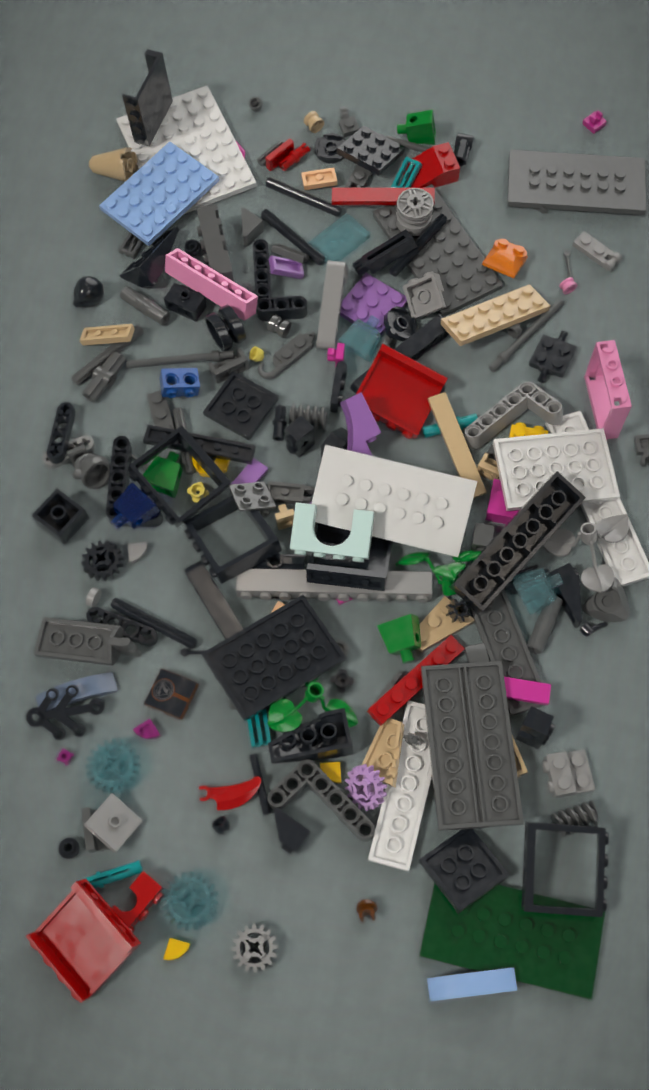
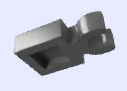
(642, 447)

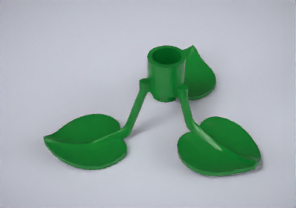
(448, 572)
(286, 718)

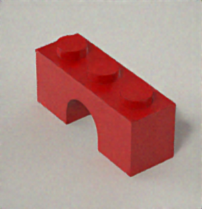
(147, 893)

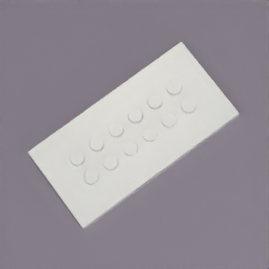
(408, 501)

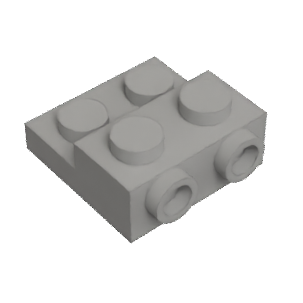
(424, 295)
(568, 773)

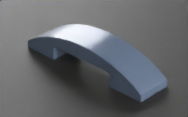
(88, 687)

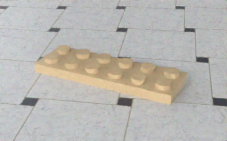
(495, 315)

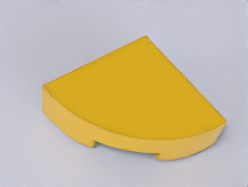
(332, 770)
(175, 949)

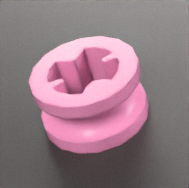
(568, 285)

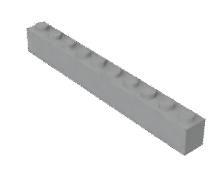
(293, 583)

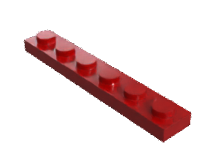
(412, 682)

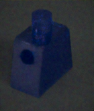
(133, 508)

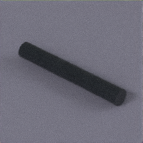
(261, 791)

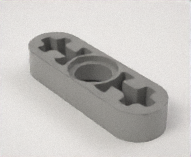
(72, 444)

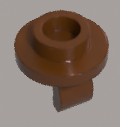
(365, 908)

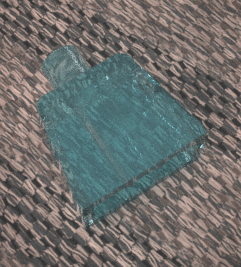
(362, 338)
(536, 589)

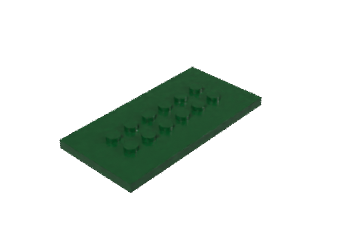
(495, 934)

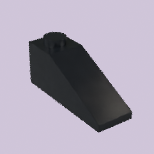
(569, 592)

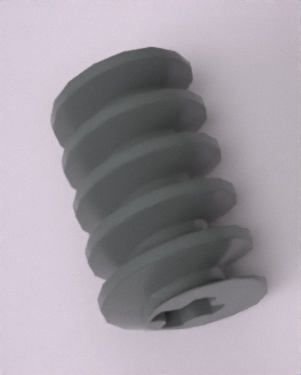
(312, 416)
(578, 816)

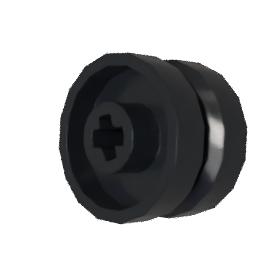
(225, 327)

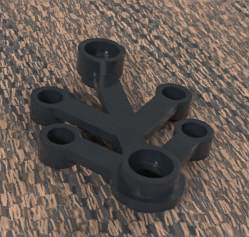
(61, 712)

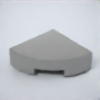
(136, 551)

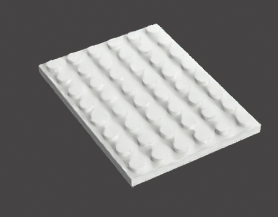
(200, 131)

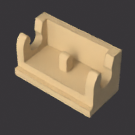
(488, 468)

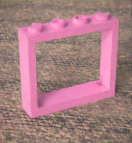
(607, 388)

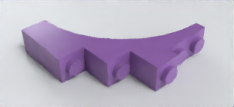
(360, 424)

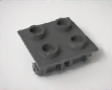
(252, 497)

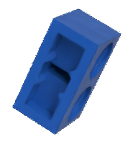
(179, 378)

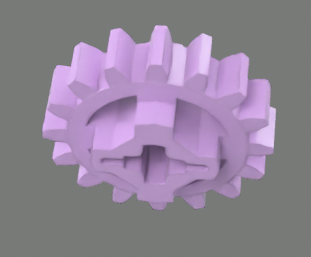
(366, 787)

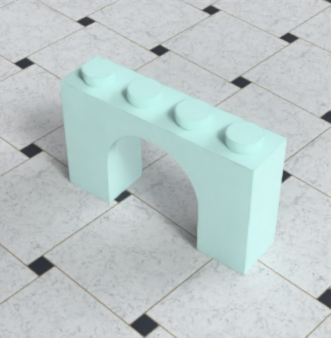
(355, 546)

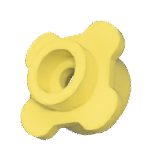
(199, 486)

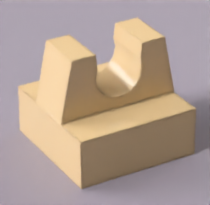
(284, 518)

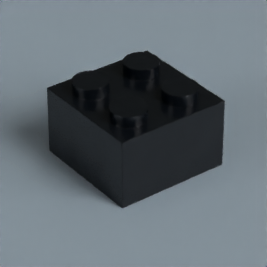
(60, 516)

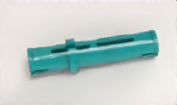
(432, 430)
(134, 868)

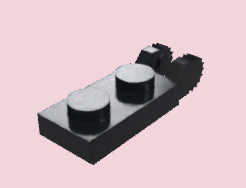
(338, 386)

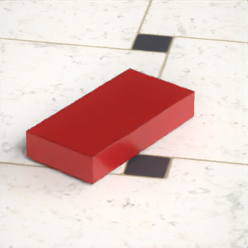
(279, 154)

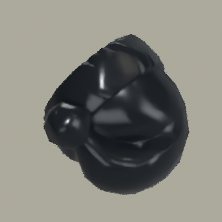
(88, 292)

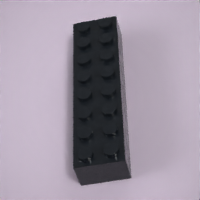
(517, 542)

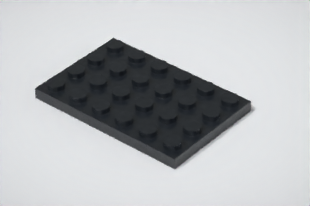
(273, 657)

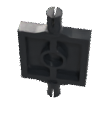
(552, 356)

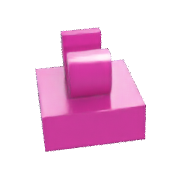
(594, 121)
(336, 355)

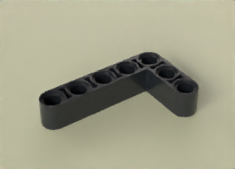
(266, 301)
(121, 472)

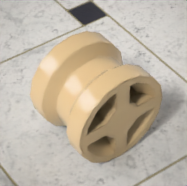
(313, 121)

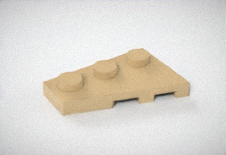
(439, 626)
(386, 750)

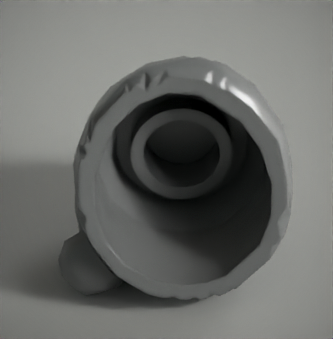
(92, 470)

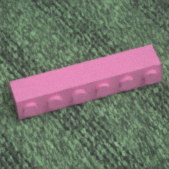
(210, 283)

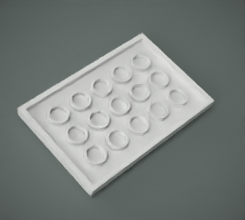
(577, 455)

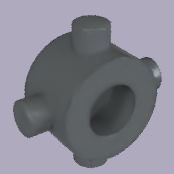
(411, 739)

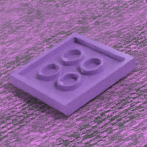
(370, 298)

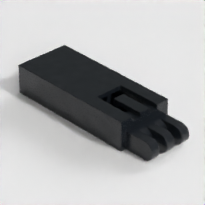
(385, 253)

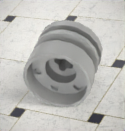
(414, 211)

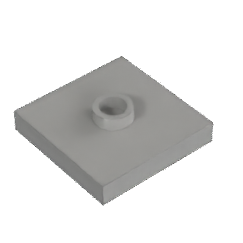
(113, 823)

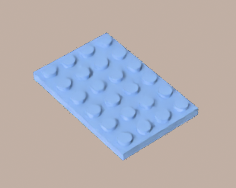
(159, 193)

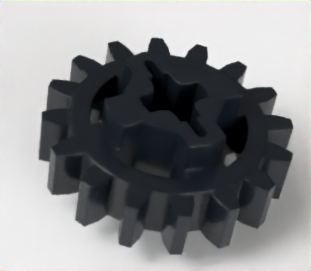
(102, 560)

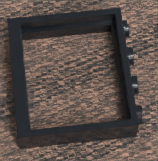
(198, 454)
(241, 563)
(529, 868)

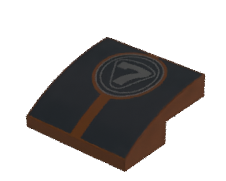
(171, 694)

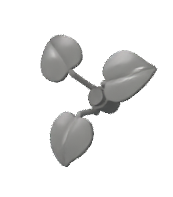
(612, 529)

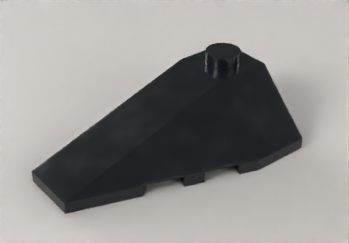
(315, 740)

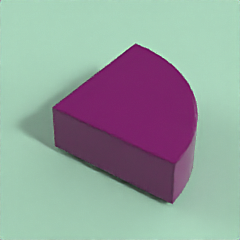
(147, 730)

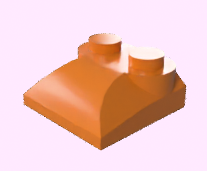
(506, 258)

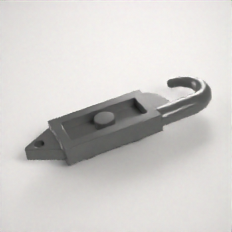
(288, 354)

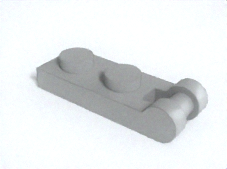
(597, 251)

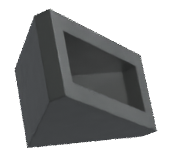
(251, 226)

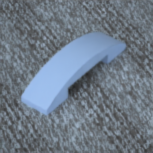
(472, 984)

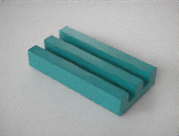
(412, 162)
(251, 733)

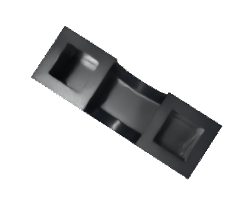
(536, 728)

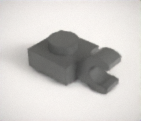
(347, 124)

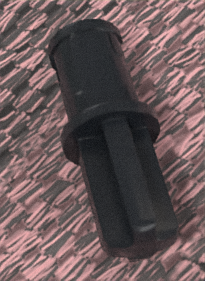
(279, 423)

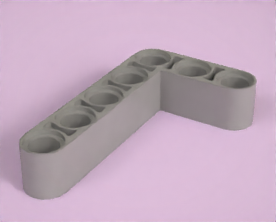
(335, 278)
(509, 408)

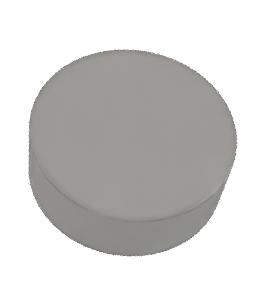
(93, 597)

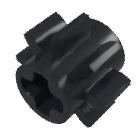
(463, 609)

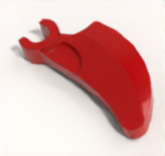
(233, 795)

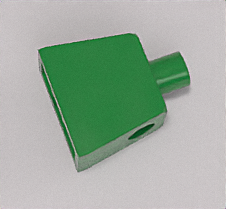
(419, 127)
(165, 474)
(402, 636)

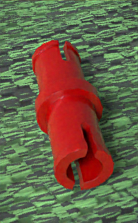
(294, 156)

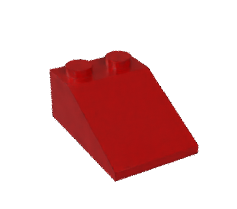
(437, 167)

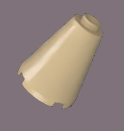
(115, 164)

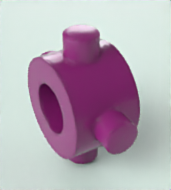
(65, 757)

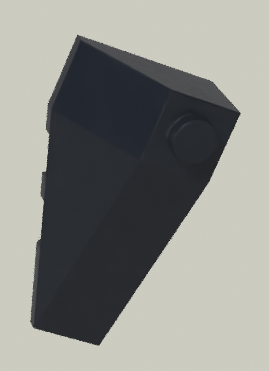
(151, 265)

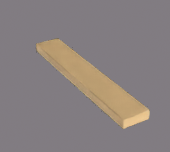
(455, 441)

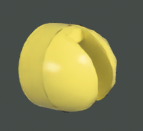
(256, 354)

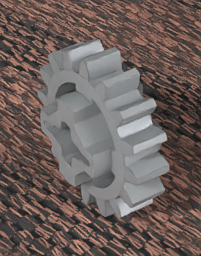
(247, 956)

